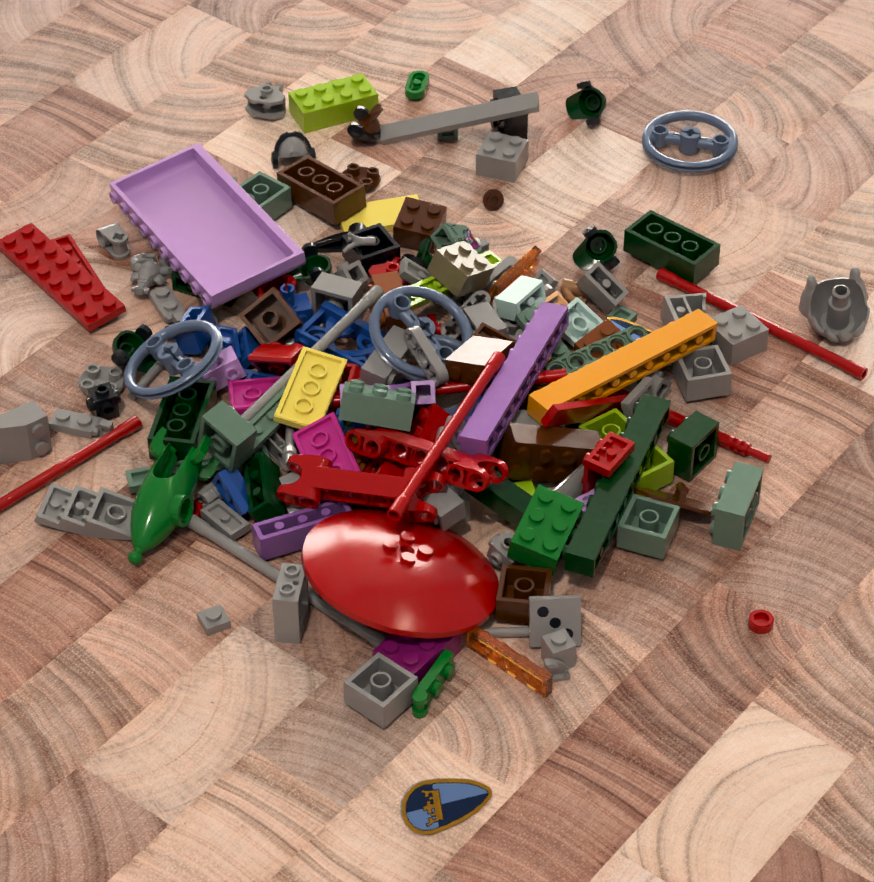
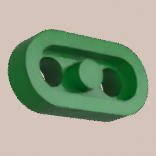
(416, 85)

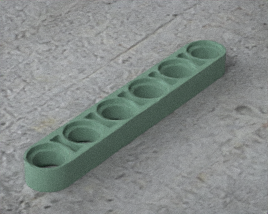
(602, 345)

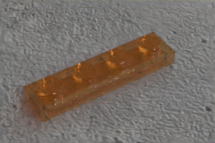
(522, 267)
(510, 661)

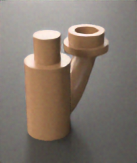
(570, 290)

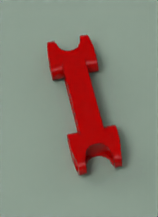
(460, 470)
(323, 482)

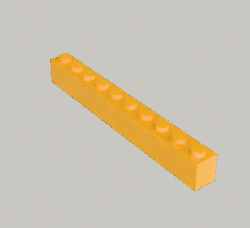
(627, 363)

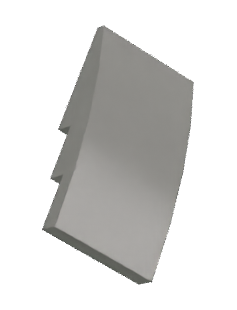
(87, 512)

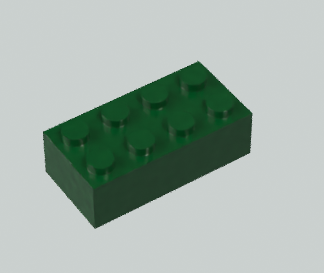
(671, 246)
(182, 416)

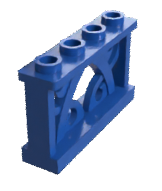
(330, 315)

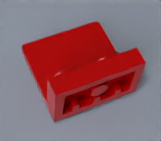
(605, 459)

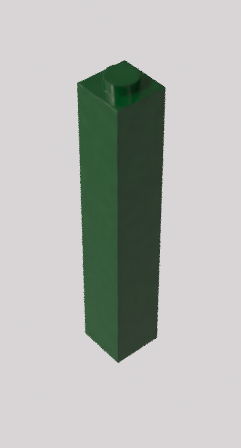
(504, 499)

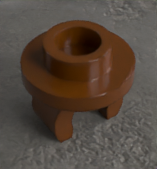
(493, 199)

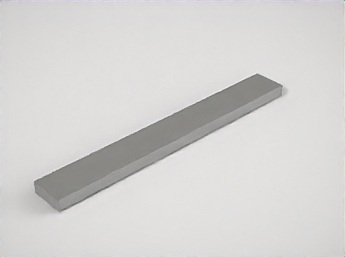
(460, 118)

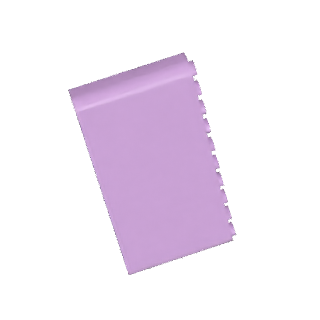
(206, 225)

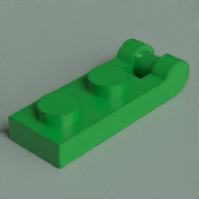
(432, 683)

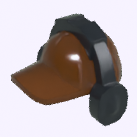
(369, 127)

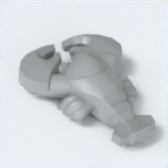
(148, 272)

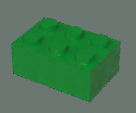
(545, 529)

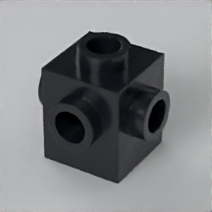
(102, 397)

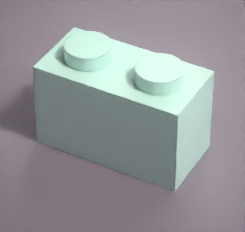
(520, 296)

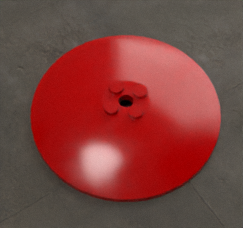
(399, 574)

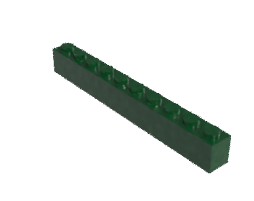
(613, 494)

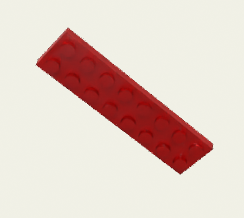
(61, 277)

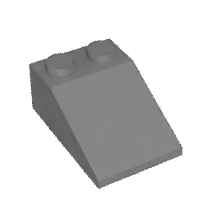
(24, 434)

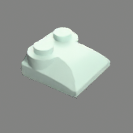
(581, 321)

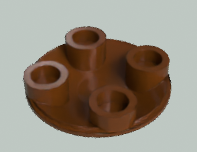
(366, 176)

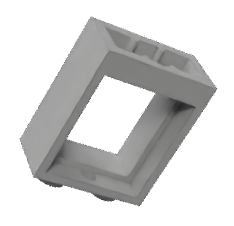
(290, 603)

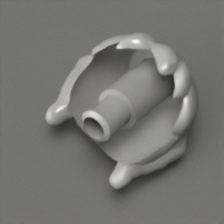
(836, 306)

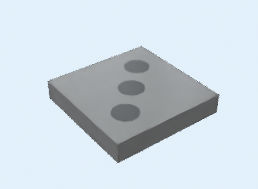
(553, 614)

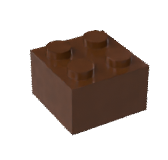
(418, 221)
(271, 318)
(514, 590)

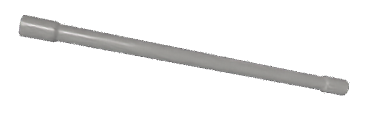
(341, 326)
(204, 529)

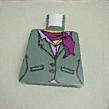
(453, 233)

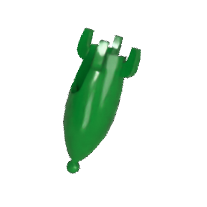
(166, 499)

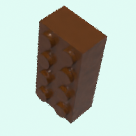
(323, 189)
(544, 452)

